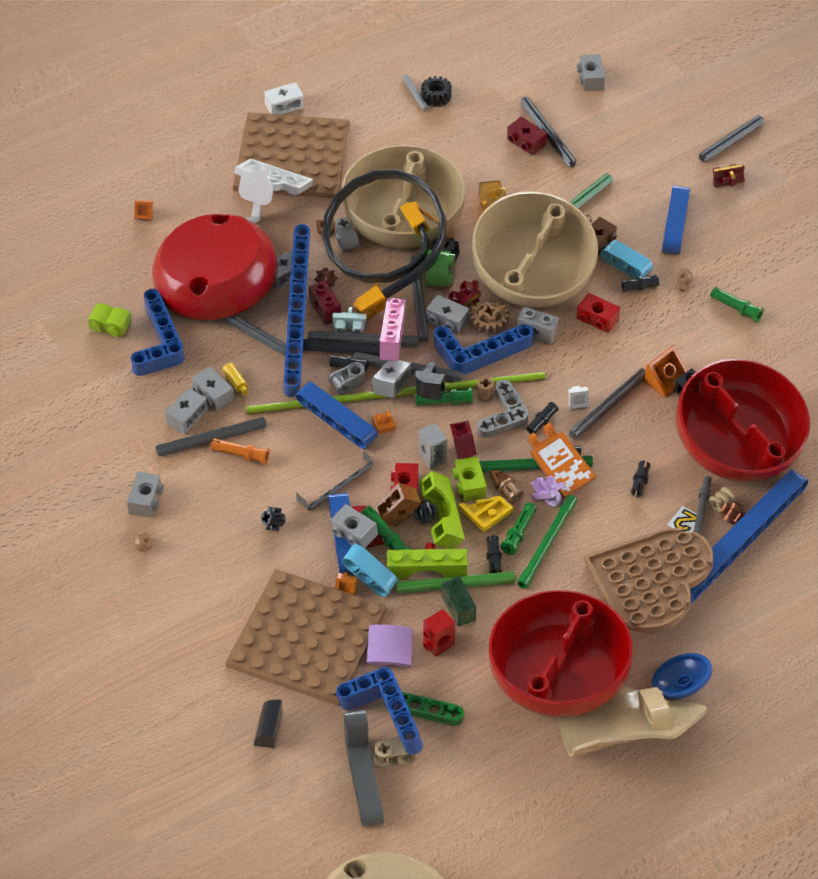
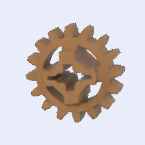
(489, 316)

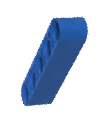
(676, 220)
(336, 415)
(336, 502)

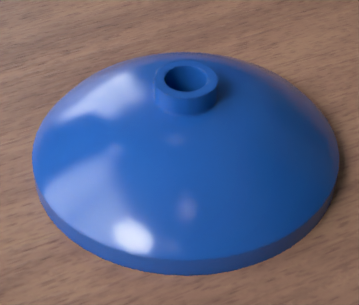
(682, 675)

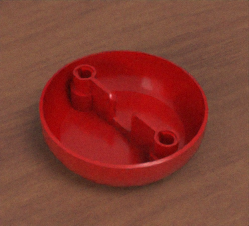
(214, 266)
(742, 420)
(560, 653)

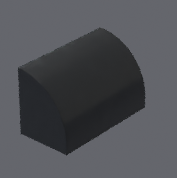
(269, 724)

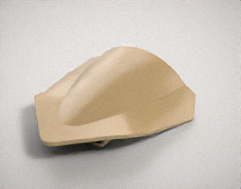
(628, 718)

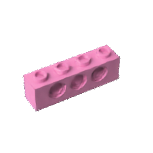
(392, 329)

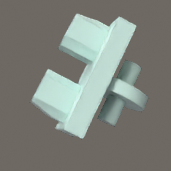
(349, 320)

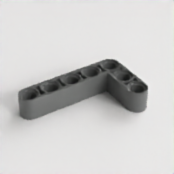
(362, 768)

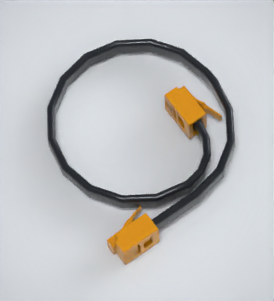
(375, 300)

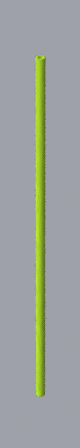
(405, 391)

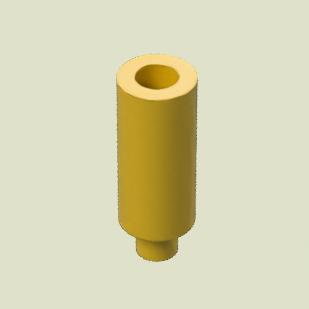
(235, 378)

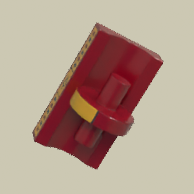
(728, 175)
(468, 294)

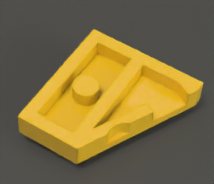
(487, 512)

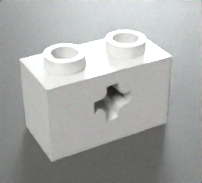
(284, 99)

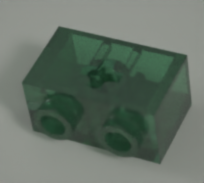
(458, 601)

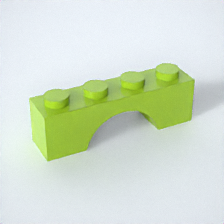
(438, 490)
(445, 561)

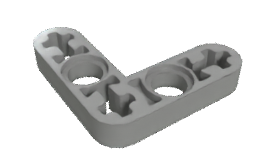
(509, 414)

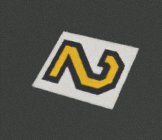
(684, 519)

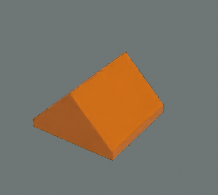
(664, 370)

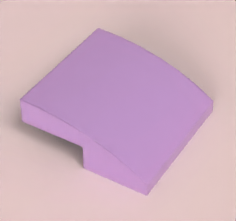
(389, 645)

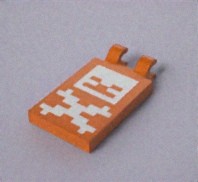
(561, 460)

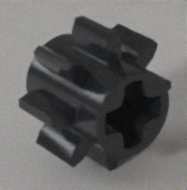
(426, 511)
(273, 518)

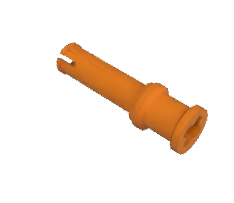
(248, 452)

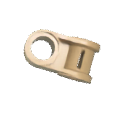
(393, 752)

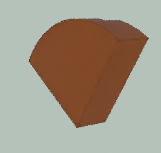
(497, 478)

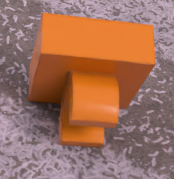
(143, 209)
(384, 422)
(346, 583)

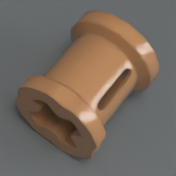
(485, 390)
(511, 490)

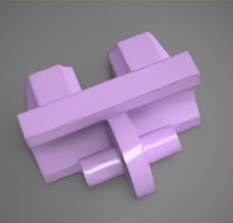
(547, 490)

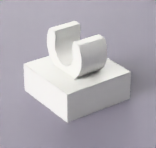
(578, 397)

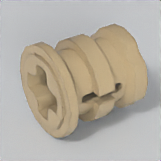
(720, 498)

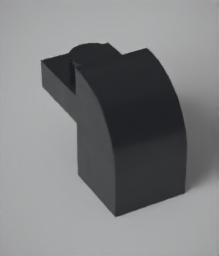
(429, 383)

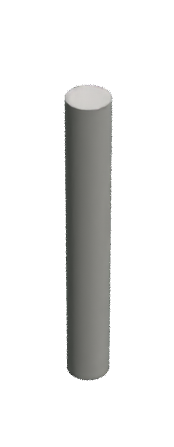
(415, 92)

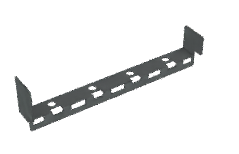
(302, 501)

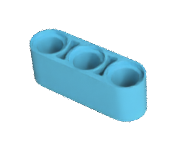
(626, 259)
(369, 570)

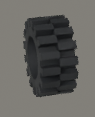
(438, 84)

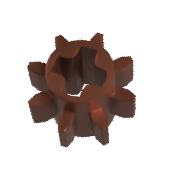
(331, 278)
(732, 512)

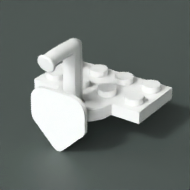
(261, 179)

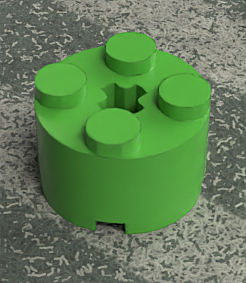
(440, 273)

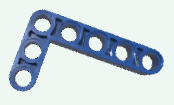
(170, 350)
(481, 353)
(378, 685)

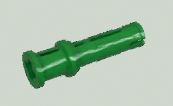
(743, 307)
(454, 397)
(515, 534)
(390, 538)

